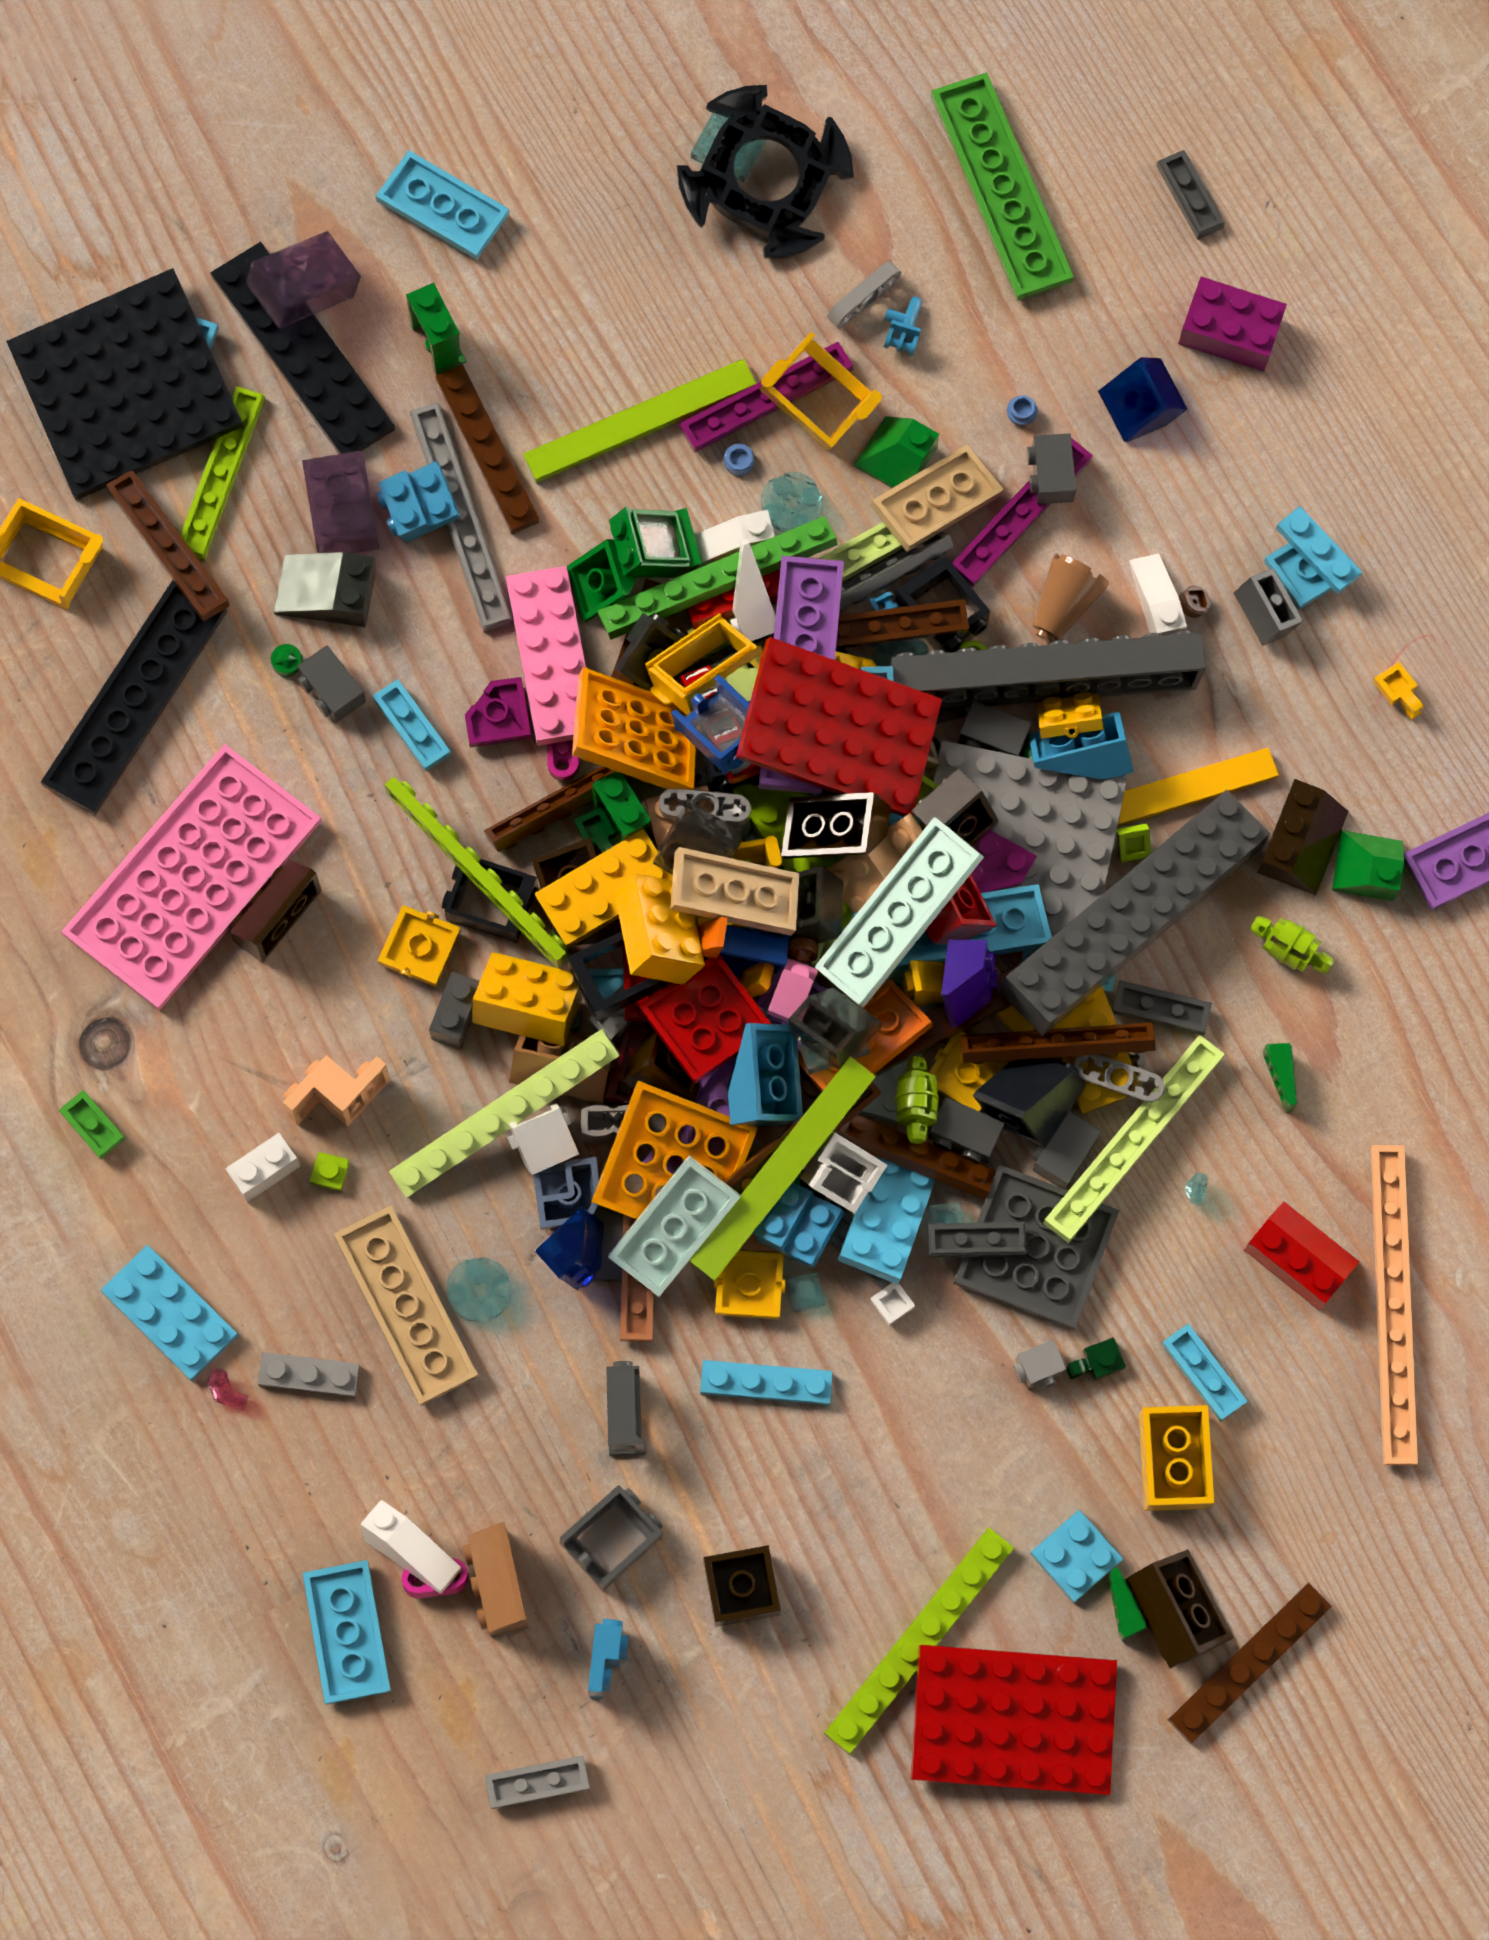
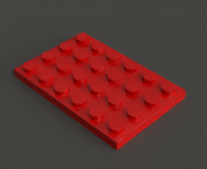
(838, 726)
(1014, 1720)

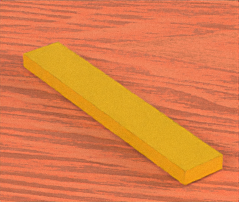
(1197, 786)

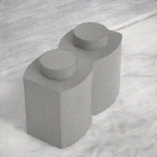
(601, 1123)

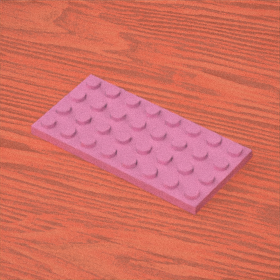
(191, 877)

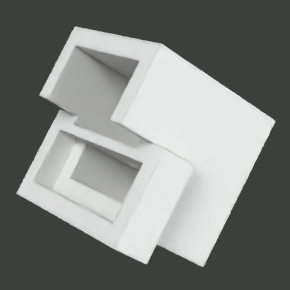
(543, 1139)
(843, 1172)

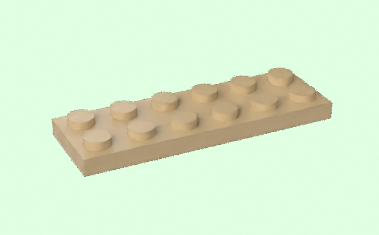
(406, 1305)

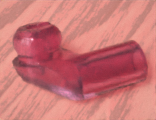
(222, 1390)

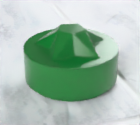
(285, 660)

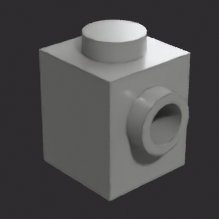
(1039, 1366)

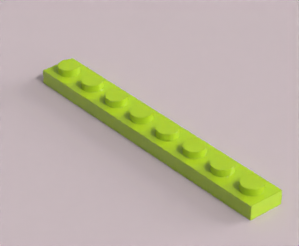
(487, 881)
(926, 1629)

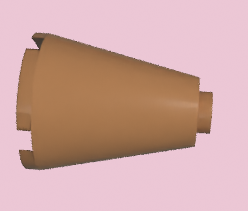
(1066, 596)

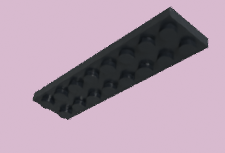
(308, 363)
(130, 701)

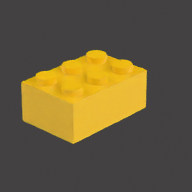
(657, 939)
(526, 999)
(1176, 1458)

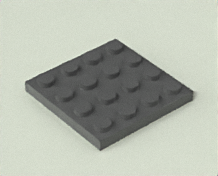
(1053, 1274)

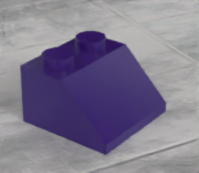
(967, 979)

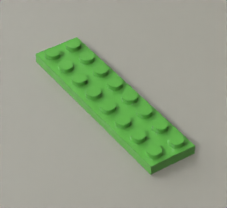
(1002, 186)

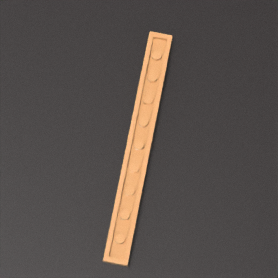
(1394, 1306)

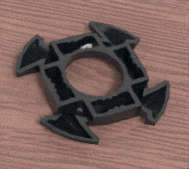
(772, 220)

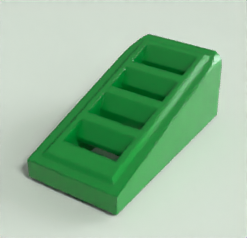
(1281, 1067)
(1126, 1610)

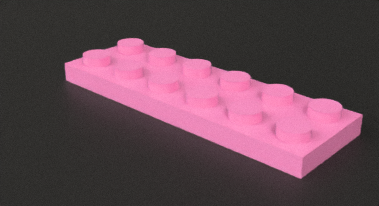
(548, 649)

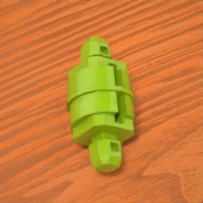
(1292, 944)
(917, 1099)

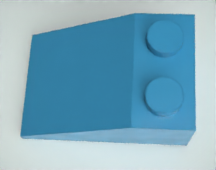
(1090, 754)
(766, 1078)

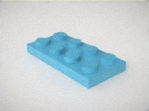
(442, 205)
(887, 1223)
(169, 1312)
(346, 1632)

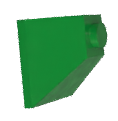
(898, 450)
(598, 579)
(1368, 866)

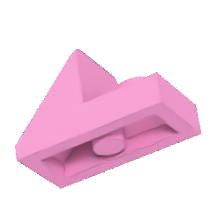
(792, 989)

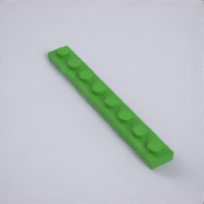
(715, 577)

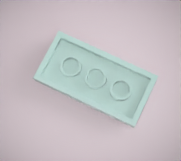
(674, 1225)

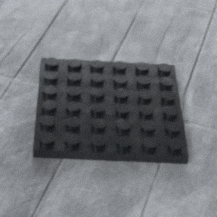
(124, 383)

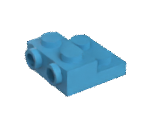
(417, 501)
(799, 1225)
(608, 1649)

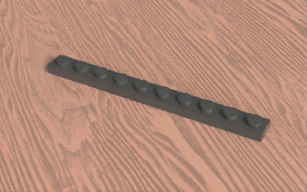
(859, 586)

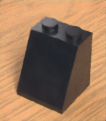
(1031, 1097)

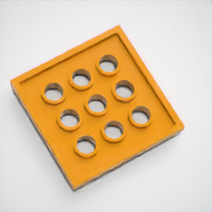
(648, 742)
(635, 1131)

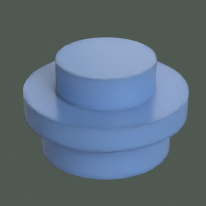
(1022, 410)

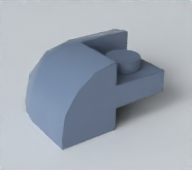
(564, 1190)

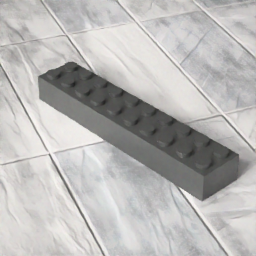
(1055, 670)
(1133, 912)

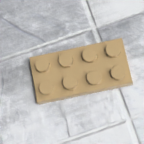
(936, 498)
(735, 890)

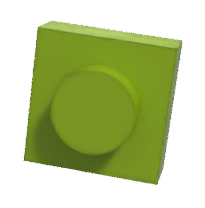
(1133, 842)
(329, 1171)

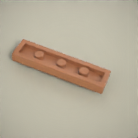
(636, 1304)

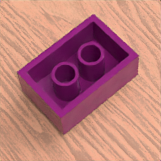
(1232, 323)

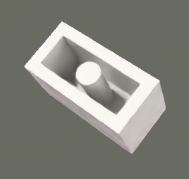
(262, 1167)

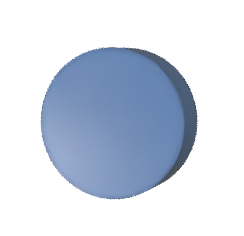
(739, 459)

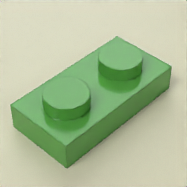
(92, 1124)

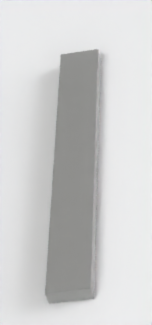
(465, 531)

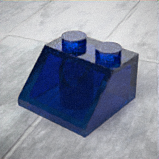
(1142, 398)
(575, 1249)

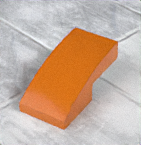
(712, 936)

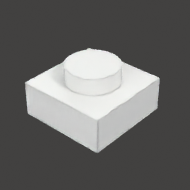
(892, 1303)

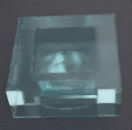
(945, 1213)
(805, 1292)

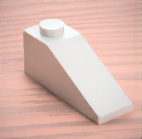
(726, 537)
(1157, 596)
(751, 601)
(408, 1547)

